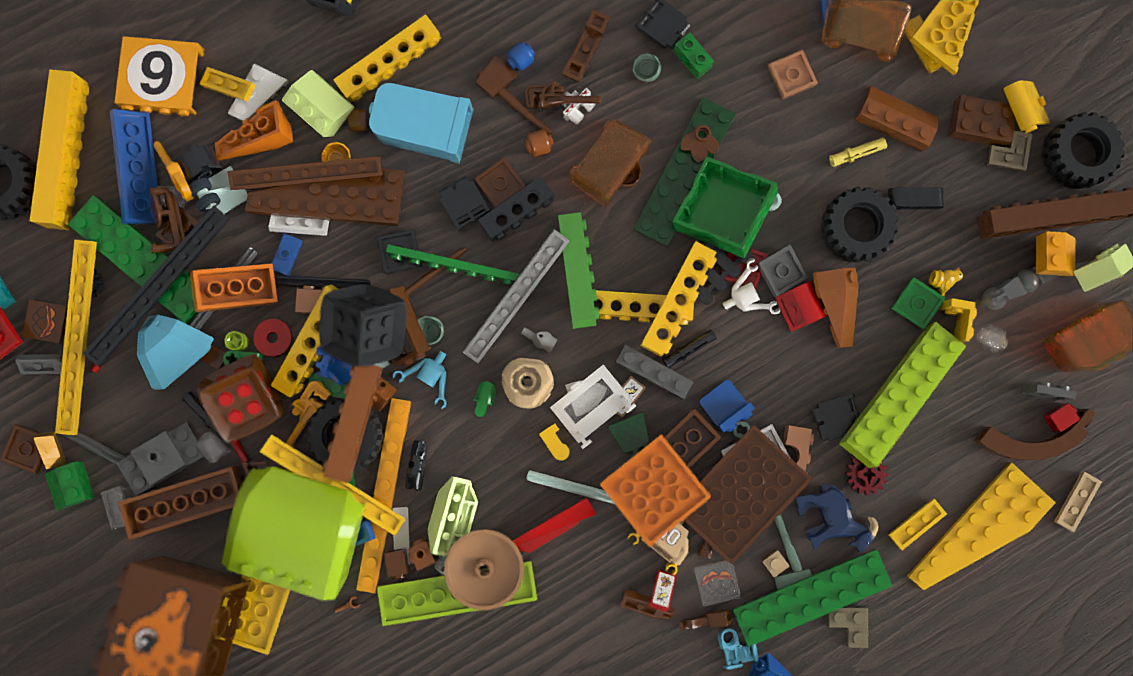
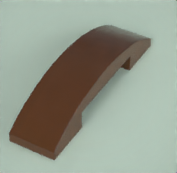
(586, 46)

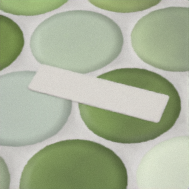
(401, 539)

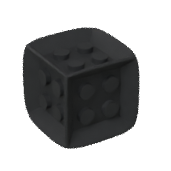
(362, 325)

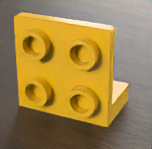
(965, 314)

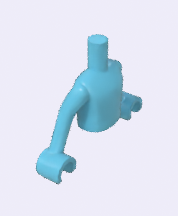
(429, 373)

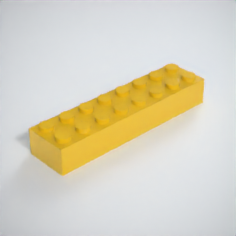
(59, 150)

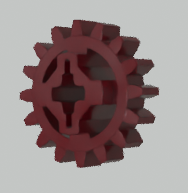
(866, 482)

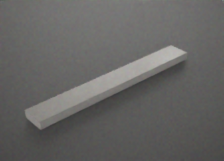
(516, 296)

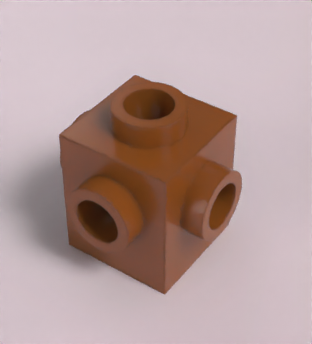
(383, 394)
(416, 556)

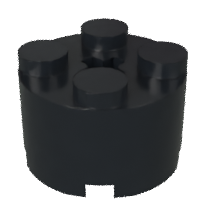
(198, 163)

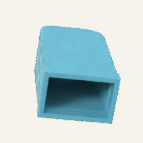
(421, 120)

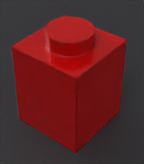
(1061, 417)

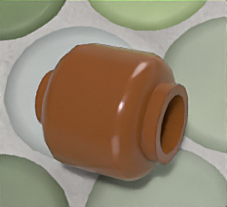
(538, 143)

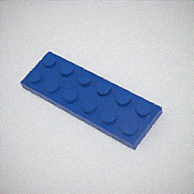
(134, 164)

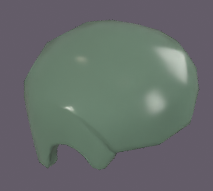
(646, 67)
(432, 328)

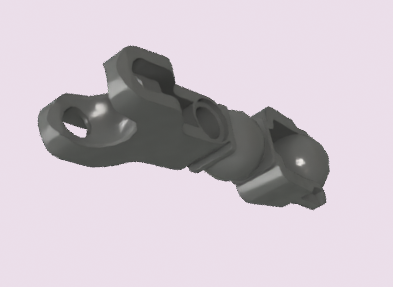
(1023, 282)

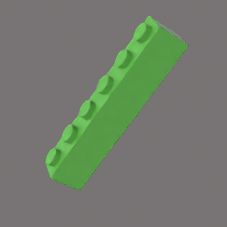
(577, 271)

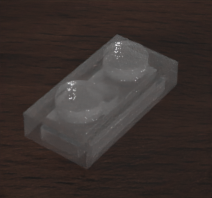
(111, 499)

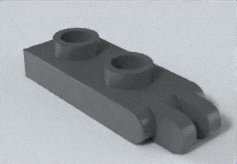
(39, 364)

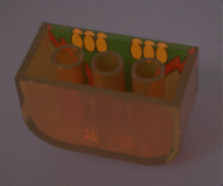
(1093, 339)

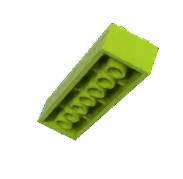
(902, 395)

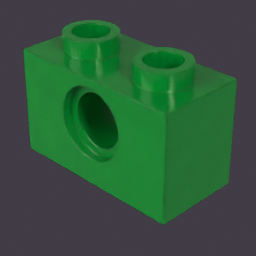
(693, 55)

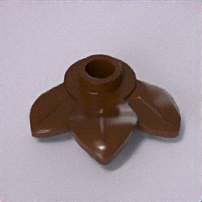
(700, 146)

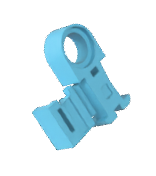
(735, 654)

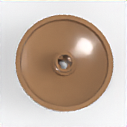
(484, 588)

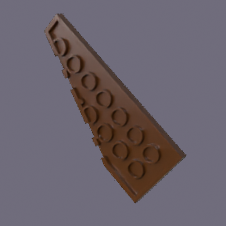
(345, 200)

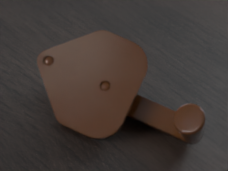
(173, 216)

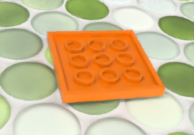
(655, 490)

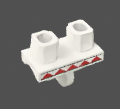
(572, 111)

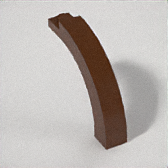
(1060, 443)

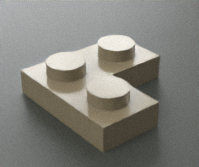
(1013, 157)
(855, 621)

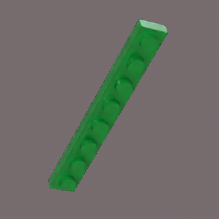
(452, 265)

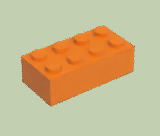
(233, 287)

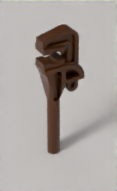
(551, 96)

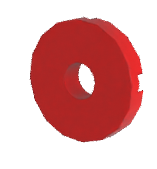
(262, 333)

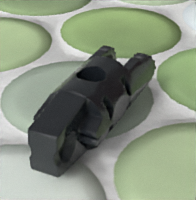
(416, 466)

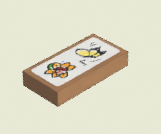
(634, 390)

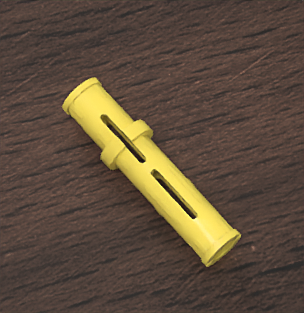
(851, 154)

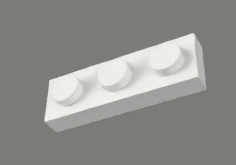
(298, 225)

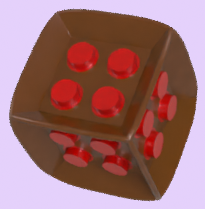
(240, 398)

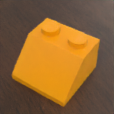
(1055, 254)

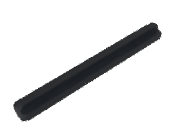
(318, 282)

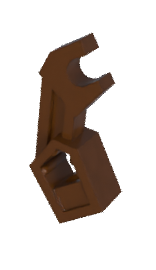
(713, 619)

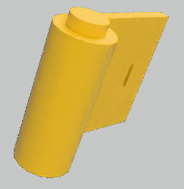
(1026, 105)

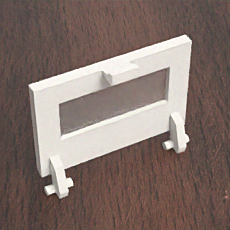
(591, 404)

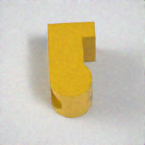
(556, 447)

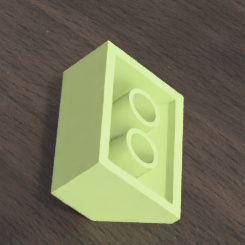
(318, 104)

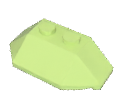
(451, 515)

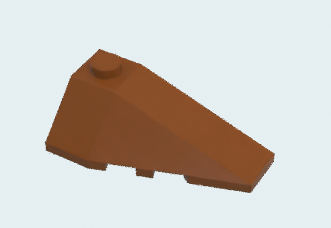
(839, 294)

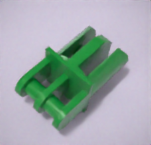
(484, 396)

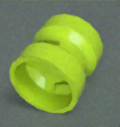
(234, 338)

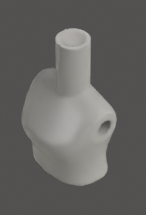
(541, 339)

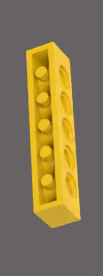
(391, 48)
(700, 254)
(643, 300)
(284, 381)

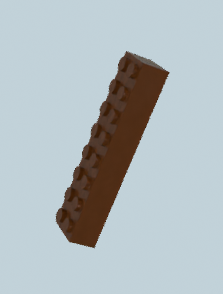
(1056, 213)

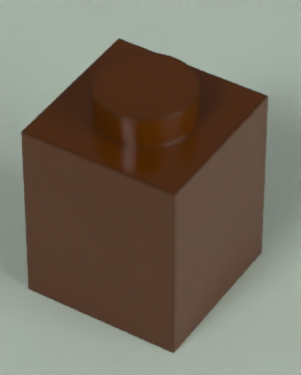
(397, 563)

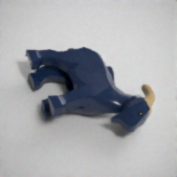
(836, 517)

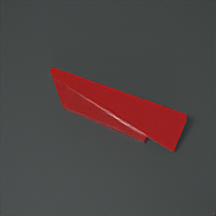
(554, 526)

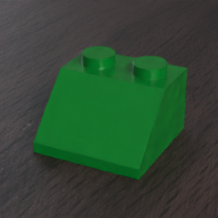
(69, 485)

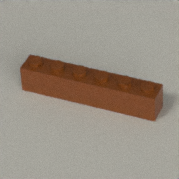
(352, 423)

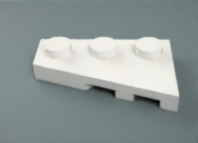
(266, 87)

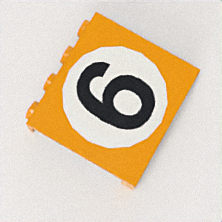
(157, 75)

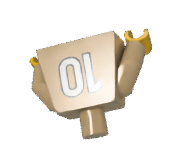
(671, 546)

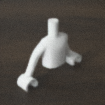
(746, 295)

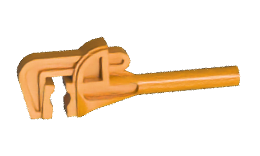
(174, 172)
(307, 407)

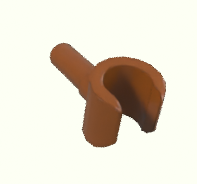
(349, 604)

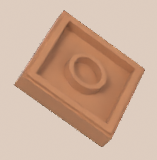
(792, 74)

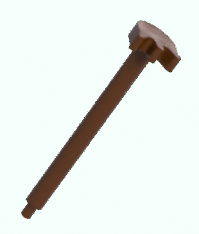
(431, 273)

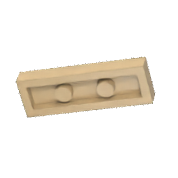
(1077, 501)

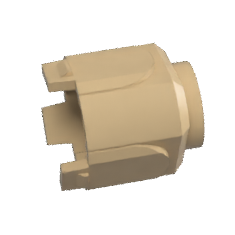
(527, 396)

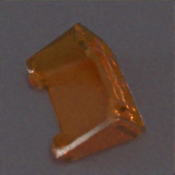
(867, 24)
(610, 161)

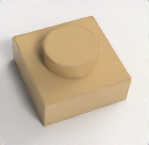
(775, 563)

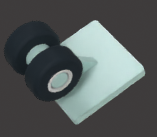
(217, 193)

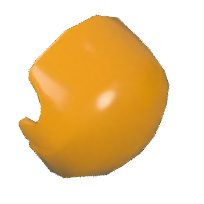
(335, 151)

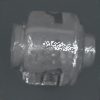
(992, 338)

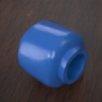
(520, 56)

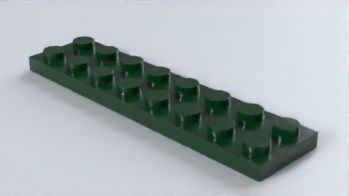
(679, 175)

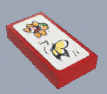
(662, 591)

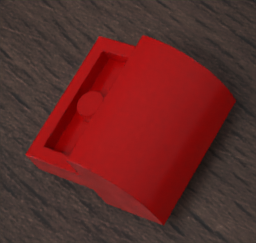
(801, 306)

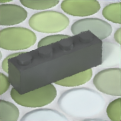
(654, 372)

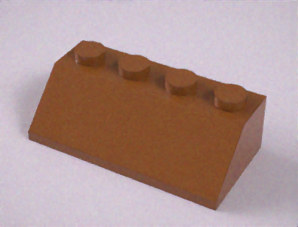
(897, 119)

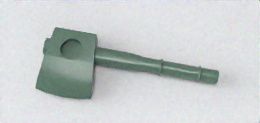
(798, 573)

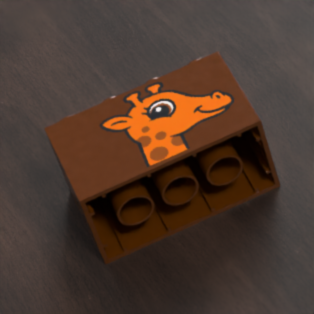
(171, 620)

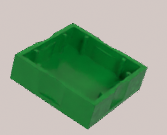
(725, 207)

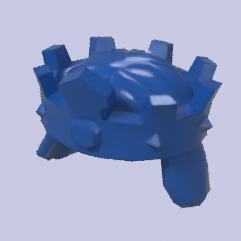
(333, 368)

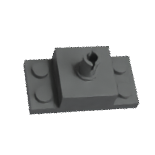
(160, 458)

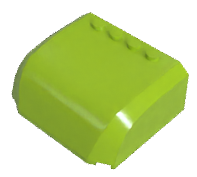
(293, 532)

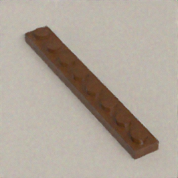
(305, 173)

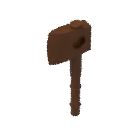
(495, 80)

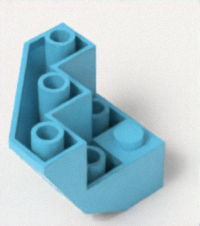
(169, 349)

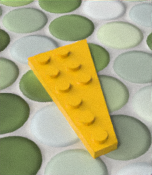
(945, 32)

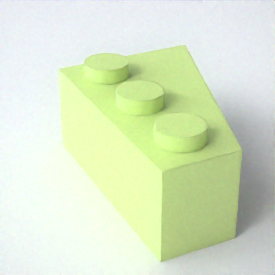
(1105, 268)

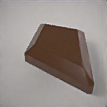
(358, 120)

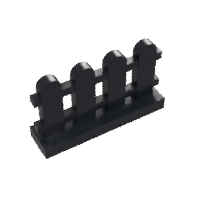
(717, 281)

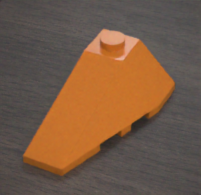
(261, 133)

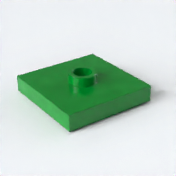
(918, 303)

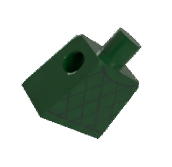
(630, 434)

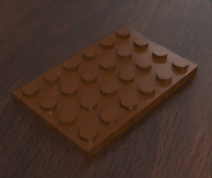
(746, 494)

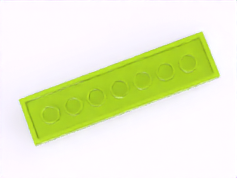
(432, 598)

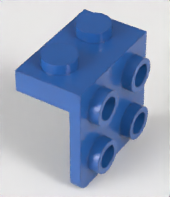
(726, 406)

